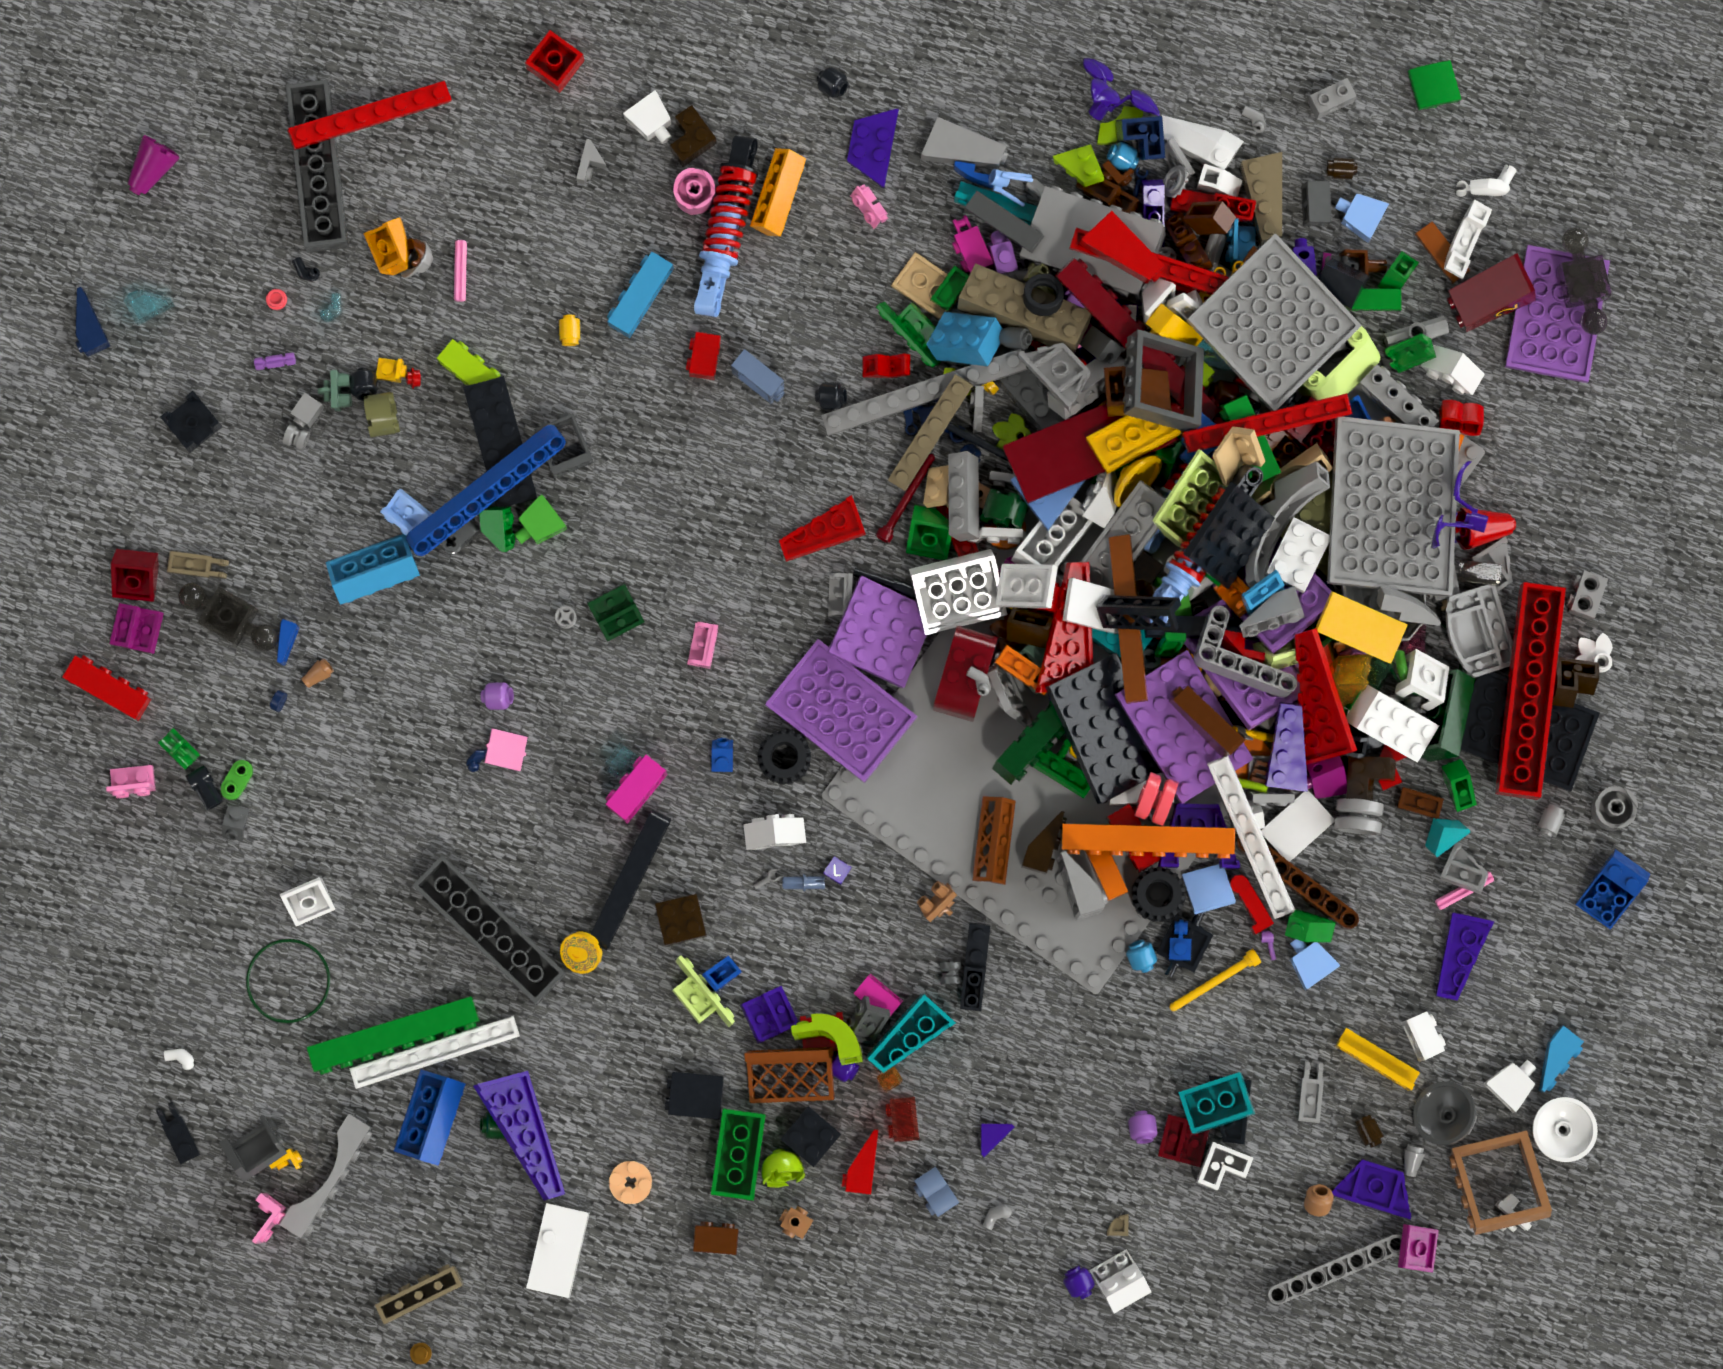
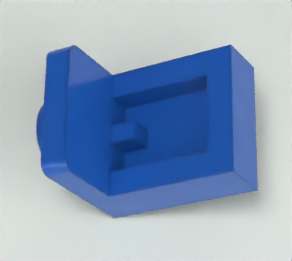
(722, 755)

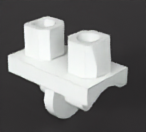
(1507, 1206)

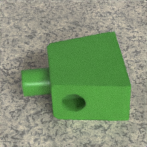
(539, 522)

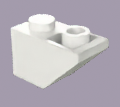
(1218, 181)

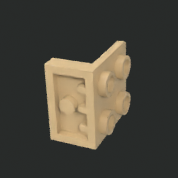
(1237, 448)

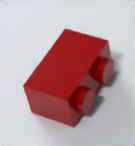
(704, 355)

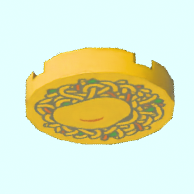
(580, 952)

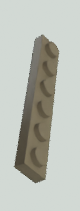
(930, 432)

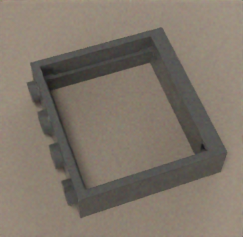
(1193, 381)

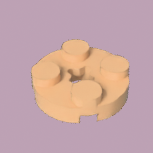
(618, 1179)

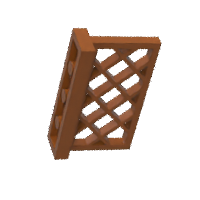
(794, 1056)

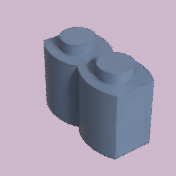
(936, 1192)

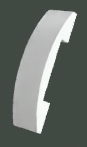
(1465, 238)

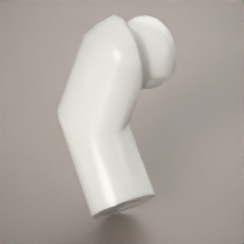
(181, 1056)

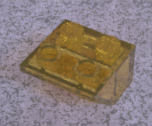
(1350, 675)

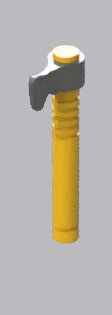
(1253, 734)

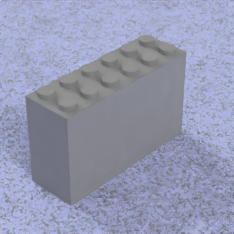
(1057, 219)

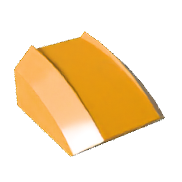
(389, 247)

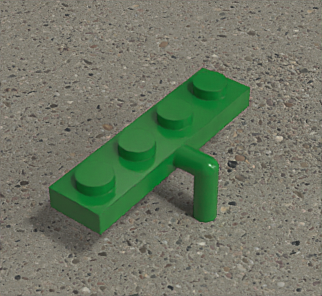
(1062, 771)

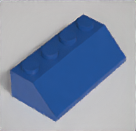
(429, 1117)

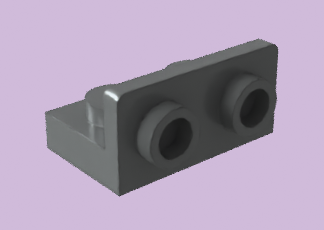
(867, 1021)

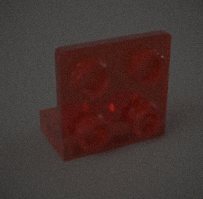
(903, 1119)

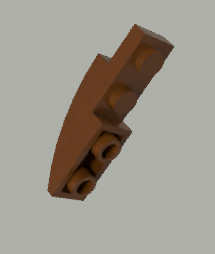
(1187, 242)

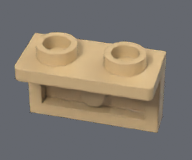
(937, 487)

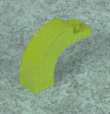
(834, 1029)

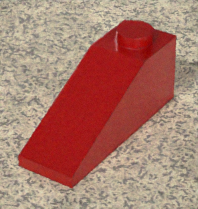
(861, 1171)

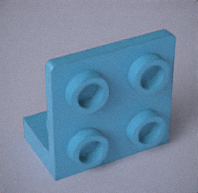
(1241, 241)

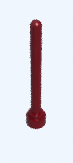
(886, 532)

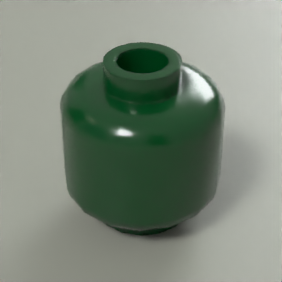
(489, 1127)

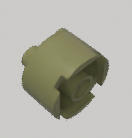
(381, 414)

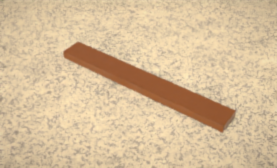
(1129, 639)

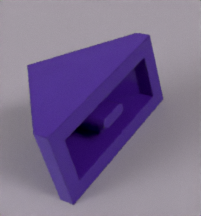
(991, 1135)

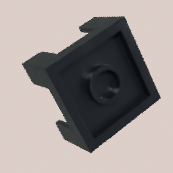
(191, 422)

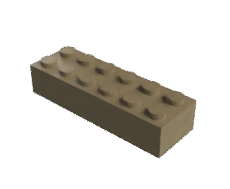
(1002, 297)

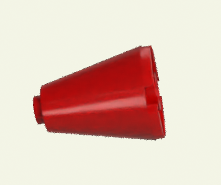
(1497, 527)

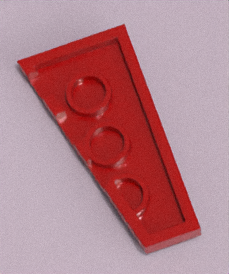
(824, 531)

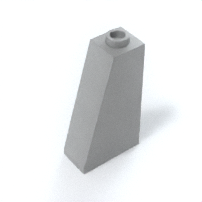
(954, 143)

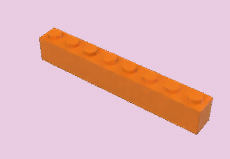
(1148, 839)

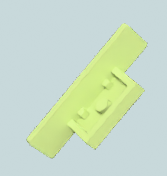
(698, 997)

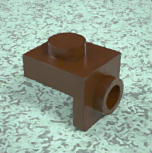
(1112, 174)

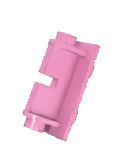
(863, 198)

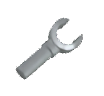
(770, 878)

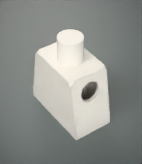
(650, 118)
(1512, 1084)

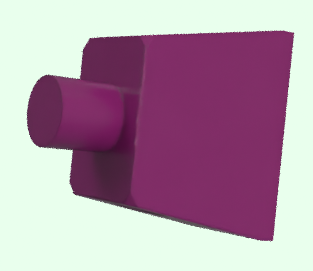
(1327, 778)

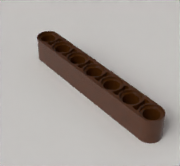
(1307, 884)

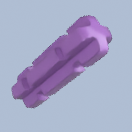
(274, 361)

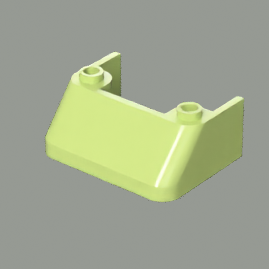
(1347, 372)

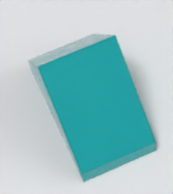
(1444, 834)

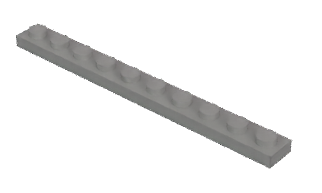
(919, 393)

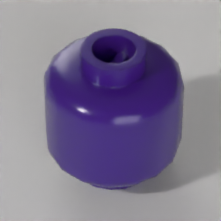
(843, 1072)
(1079, 1282)

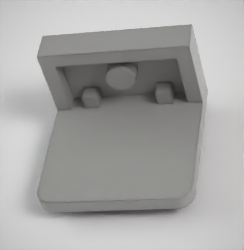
(1273, 795)

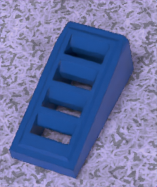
(287, 637)

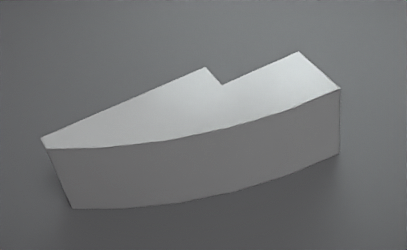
(1406, 607)

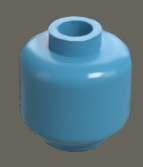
(1123, 156)
(1141, 956)

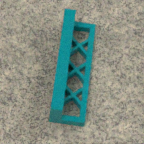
(966, 192)

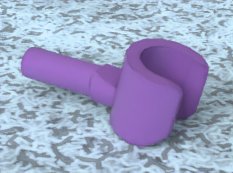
(1268, 937)

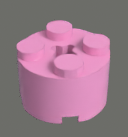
(691, 202)

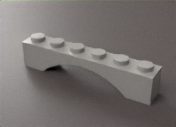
(350, 1136)

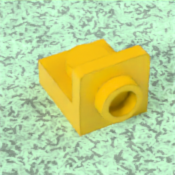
(391, 370)
(283, 1161)

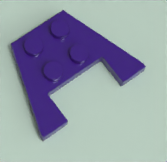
(1198, 816)

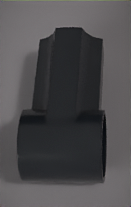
(203, 784)

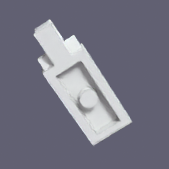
(994, 535)

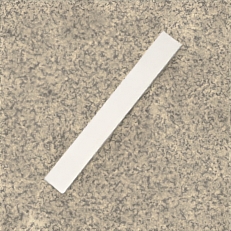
(1251, 837)
(434, 1052)

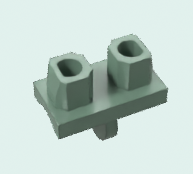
(338, 400)

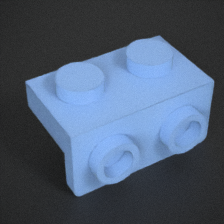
(405, 512)

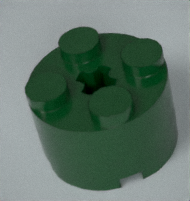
(1004, 510)

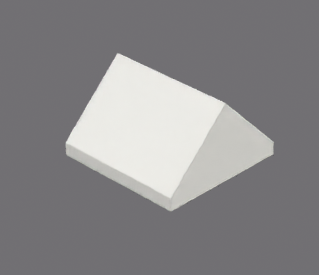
(307, 901)

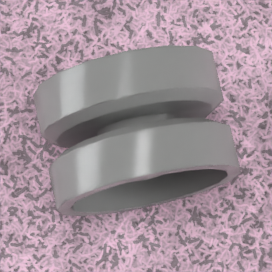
(1359, 816)

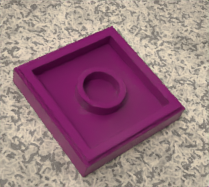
(1418, 1248)

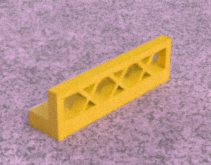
(1377, 1059)

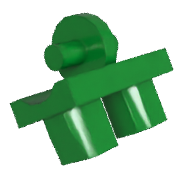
(179, 748)

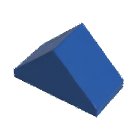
(721, 974)

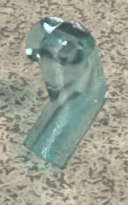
(334, 310)

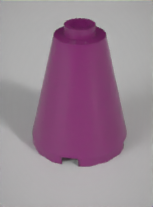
(150, 165)

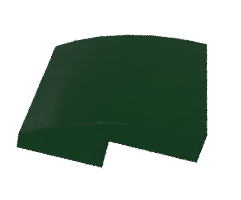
(615, 612)

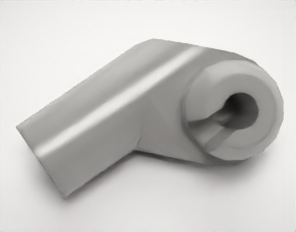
(1256, 117)
(982, 680)

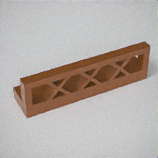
(998, 840)

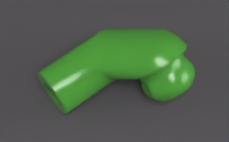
(1401, 664)

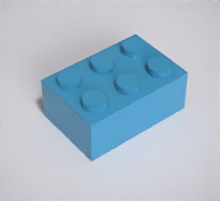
(965, 338)

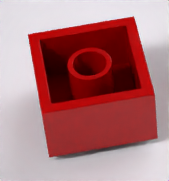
(554, 61)

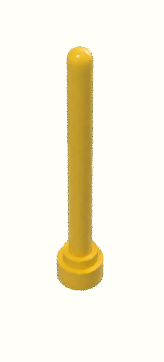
(1250, 959)

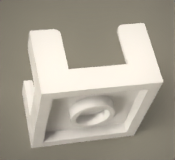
(1425, 677)

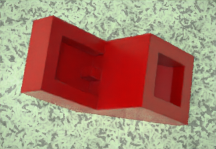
(886, 366)
(1235, 643)

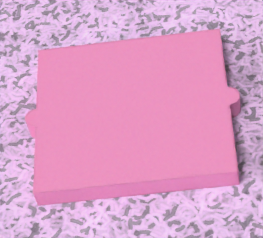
(505, 749)

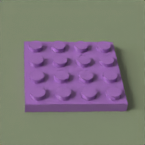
(879, 632)

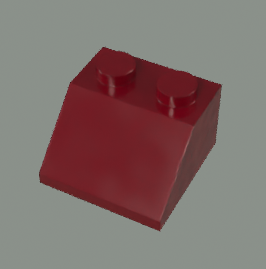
(134, 575)

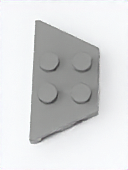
(1059, 371)
(1008, 693)

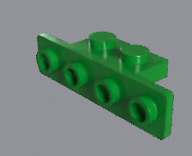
(913, 327)

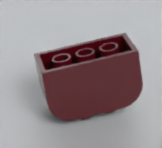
(956, 691)

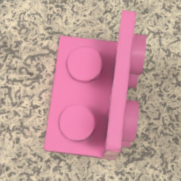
(132, 780)
(269, 1205)

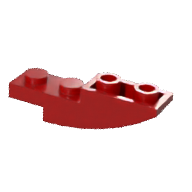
(1240, 207)

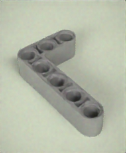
(1236, 661)

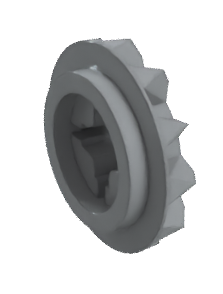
(1174, 188)

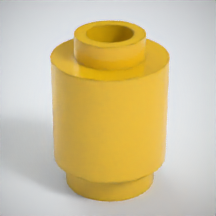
(569, 330)

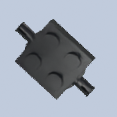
(1199, 942)

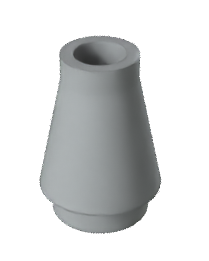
(1412, 1159)

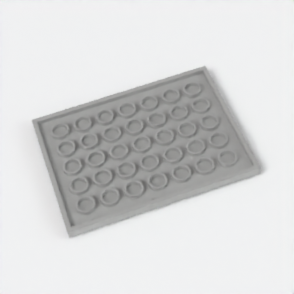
(1385, 505)

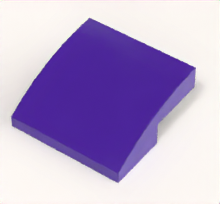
(769, 1014)

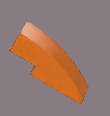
(1107, 874)

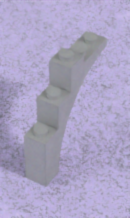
(1290, 496)

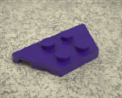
(872, 145)
(1375, 1188)

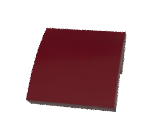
(1180, 1143)

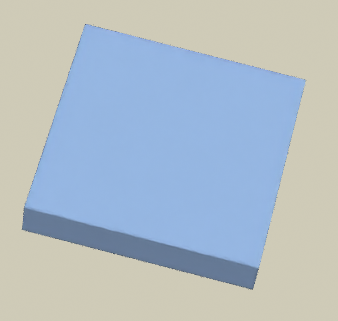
(1208, 889)

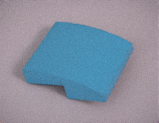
(1262, 591)

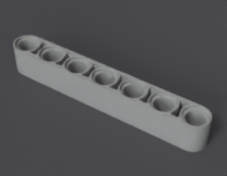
(1325, 1269)

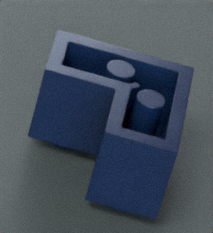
(1148, 133)

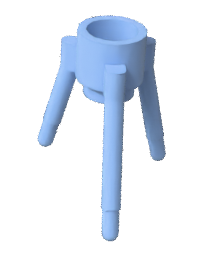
(1002, 178)

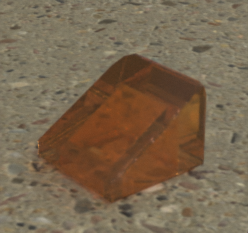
(889, 1079)

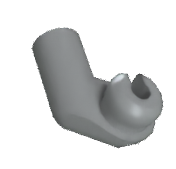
(995, 1213)

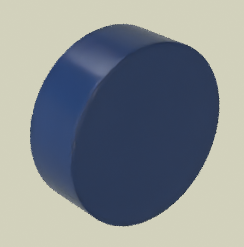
(278, 701)

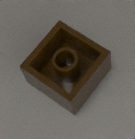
(681, 920)

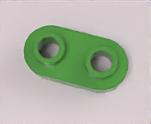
(238, 780)

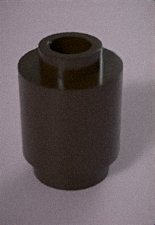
(1341, 168)
(1369, 1131)

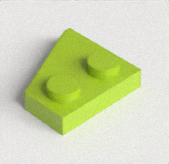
(1081, 164)

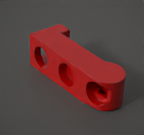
(1251, 902)

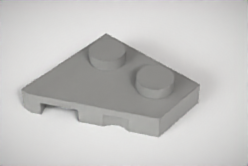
(976, 403)
(1497, 554)
(1464, 871)

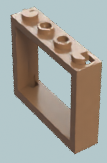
(1482, 1226)

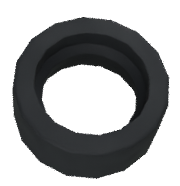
(1038, 308)

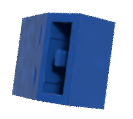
(1613, 889)

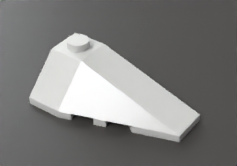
(1202, 142)

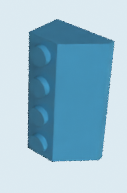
(372, 569)

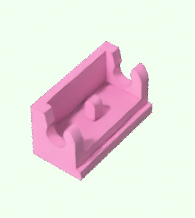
(703, 645)

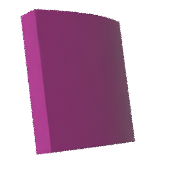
(136, 628)

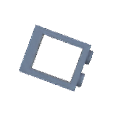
(758, 377)

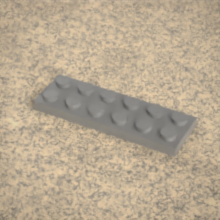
(1132, 518)

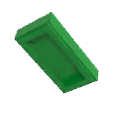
(950, 288)
(1170, 645)

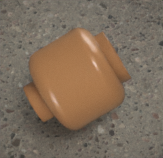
(1318, 1200)

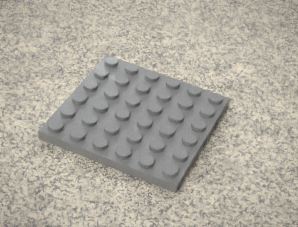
(1273, 322)

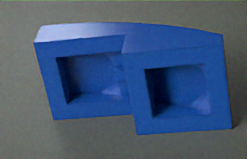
(967, 171)

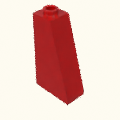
(1122, 248)

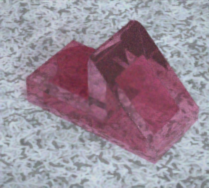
(1416, 642)

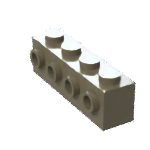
(424, 1292)

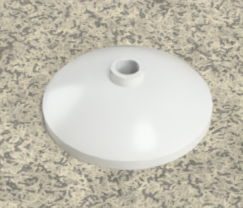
(1579, 1125)

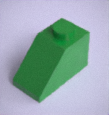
(1398, 272)
(1459, 785)
(1309, 927)

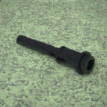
(897, 585)

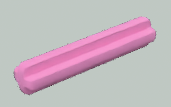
(460, 271)
(1457, 894)

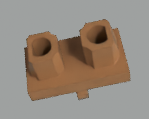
(939, 903)

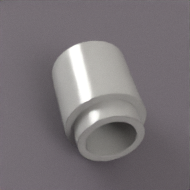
(1551, 821)

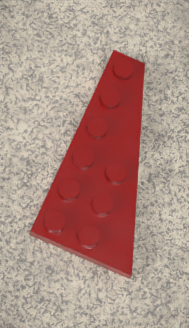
(1068, 644)
(1324, 718)

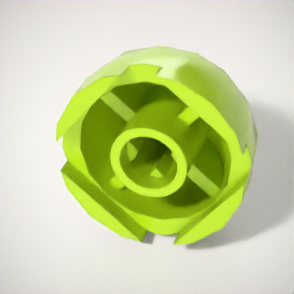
(780, 1168)

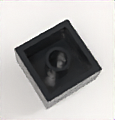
(811, 1136)

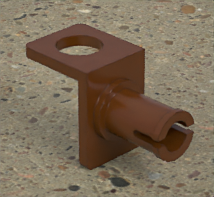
(1365, 264)

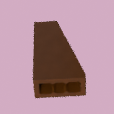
(1206, 721)

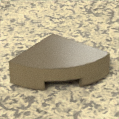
(1119, 1226)

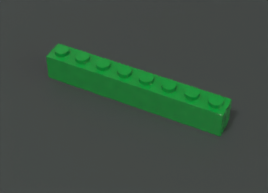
(393, 1034)

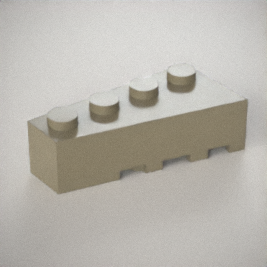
(1264, 184)

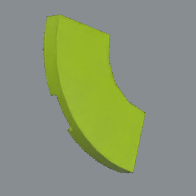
(1108, 132)

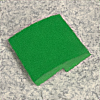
(1434, 85)

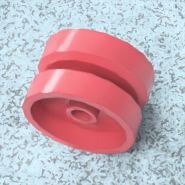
(1153, 798)

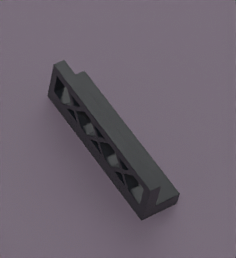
(1136, 607)

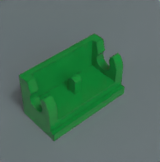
(1411, 352)

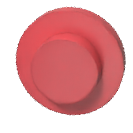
(276, 299)

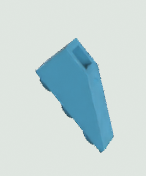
(1558, 1053)

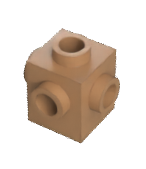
(804, 1222)

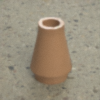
(318, 672)

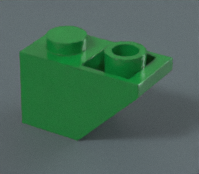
(497, 527)

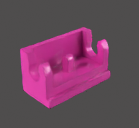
(878, 994)

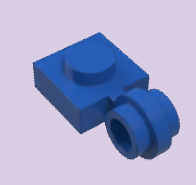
(1179, 947)

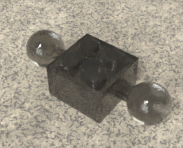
(1584, 281)
(228, 616)

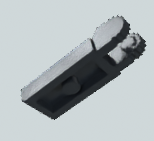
(178, 1135)

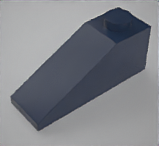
(88, 328)

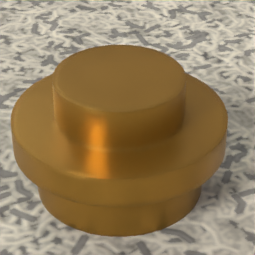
(420, 1353)

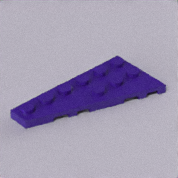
(518, 1116)

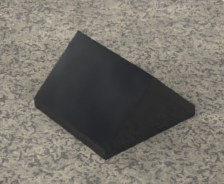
(1343, 282)

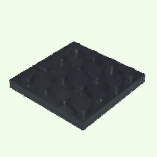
(1229, 535)

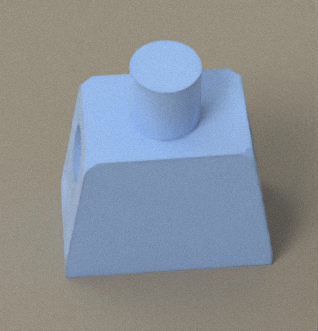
(1362, 215)
(1311, 962)

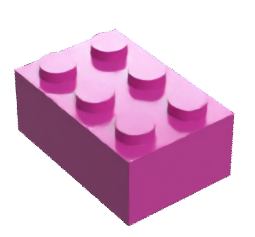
(635, 788)

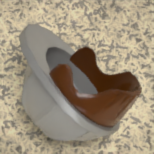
(419, 257)

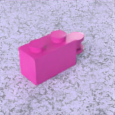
(970, 246)

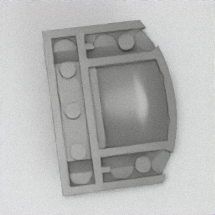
(1479, 630)

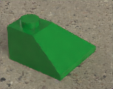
(928, 534)

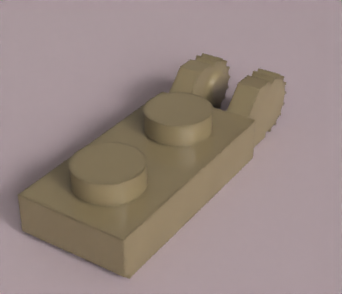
(195, 565)

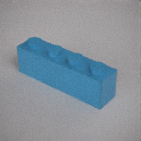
(640, 295)

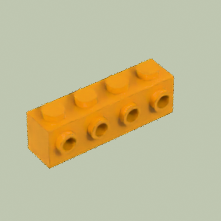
(778, 192)

